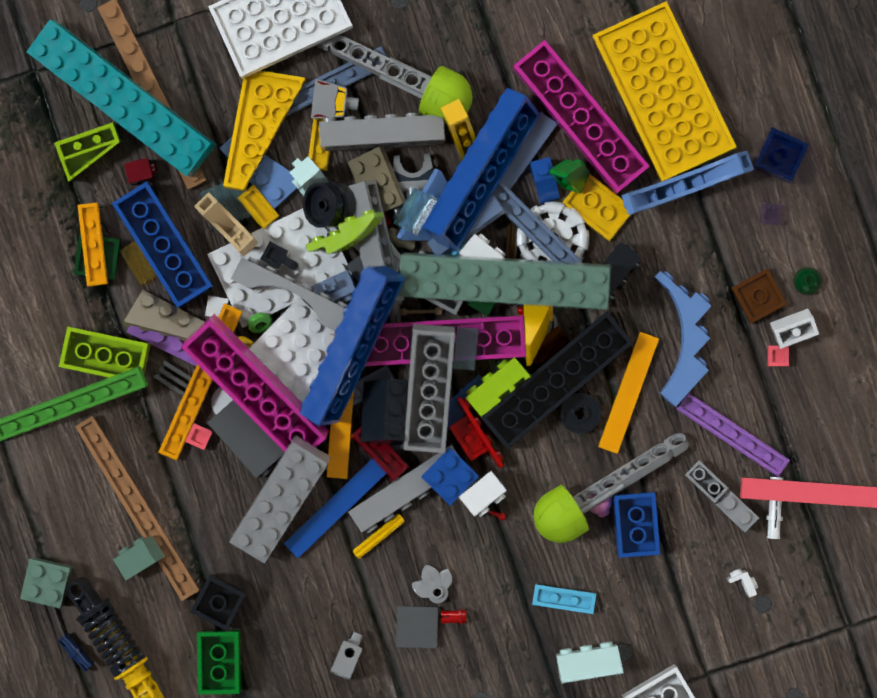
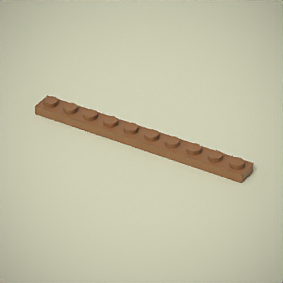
(138, 64)
(136, 506)

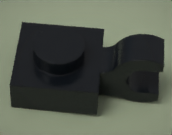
(277, 255)

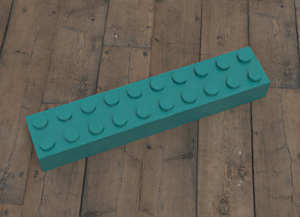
(121, 98)

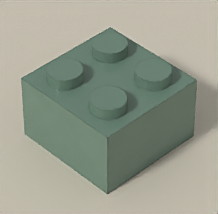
(46, 582)

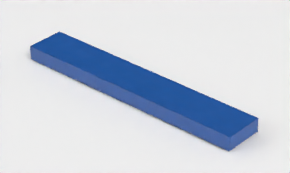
(334, 508)

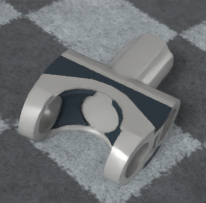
(416, 180)

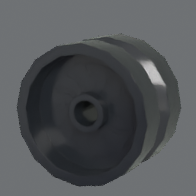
(328, 204)

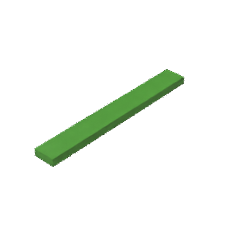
(72, 402)

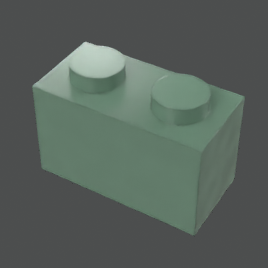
(138, 557)

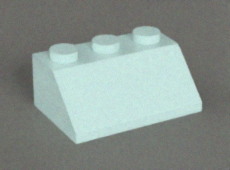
(589, 662)

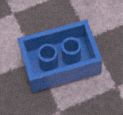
(636, 524)

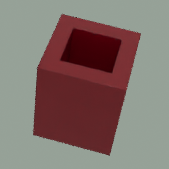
(140, 171)

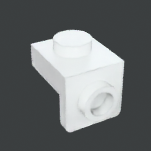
(749, 584)

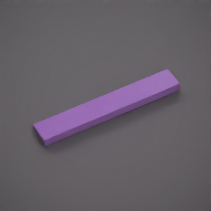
(732, 434)

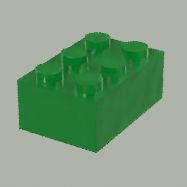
(219, 661)

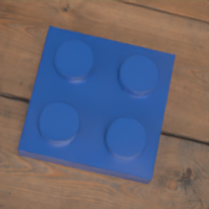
(449, 476)

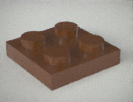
(758, 296)

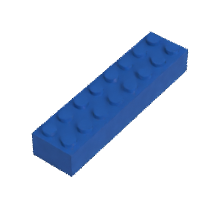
(481, 169)
(352, 345)

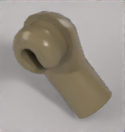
(405, 244)

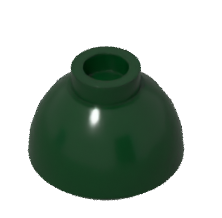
(807, 281)

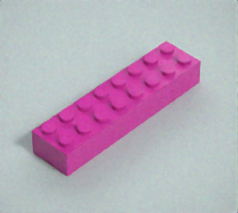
(580, 117)
(496, 339)
(251, 384)

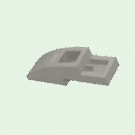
(721, 496)

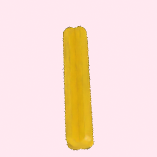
(378, 536)

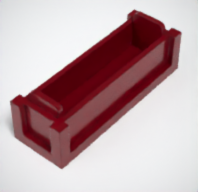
(384, 456)

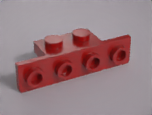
(471, 437)

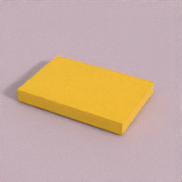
(599, 207)

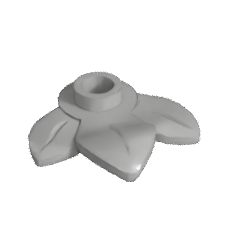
(432, 581)

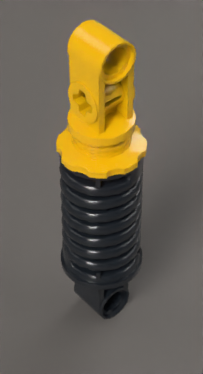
(112, 637)

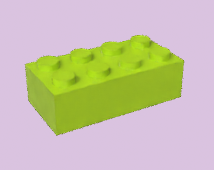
(102, 353)

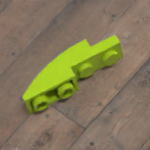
(348, 235)

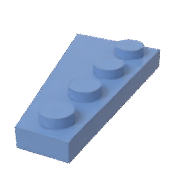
(269, 178)

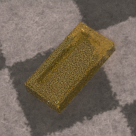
(138, 263)

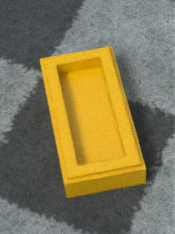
(258, 206)

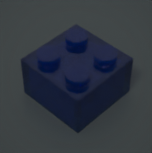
(780, 155)

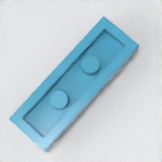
(564, 599)

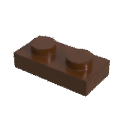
(552, 343)

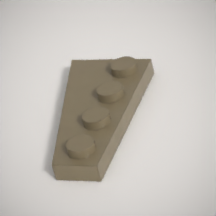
(160, 316)

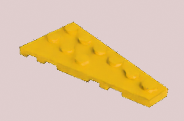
(260, 112)

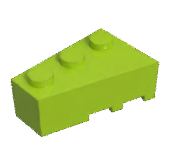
(85, 148)
(496, 386)

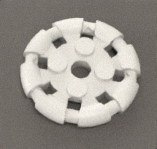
(559, 227)

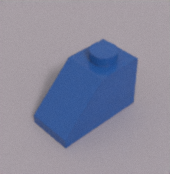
(544, 183)

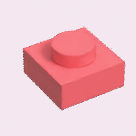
(777, 356)
(199, 436)

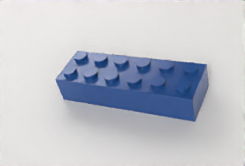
(163, 245)

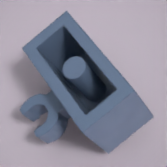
(338, 287)

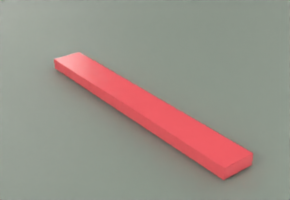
(808, 492)

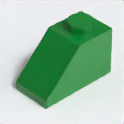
(571, 175)

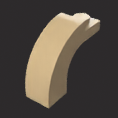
(226, 224)

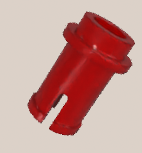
(454, 616)

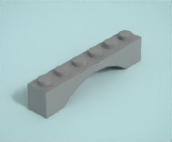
(256, 277)

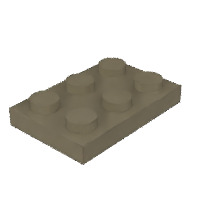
(376, 166)

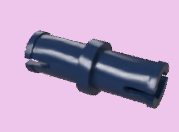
(75, 652)

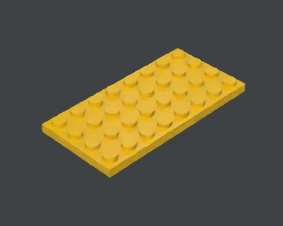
(664, 91)

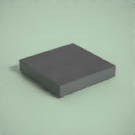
(416, 626)

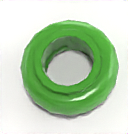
(264, 318)

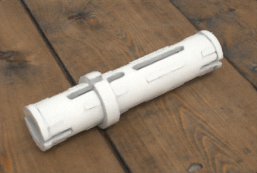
(774, 518)

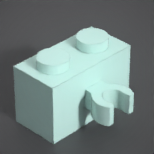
(306, 174)

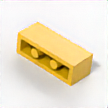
(459, 126)

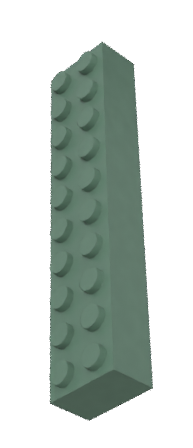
(505, 280)

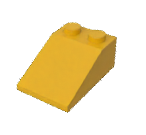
(536, 328)

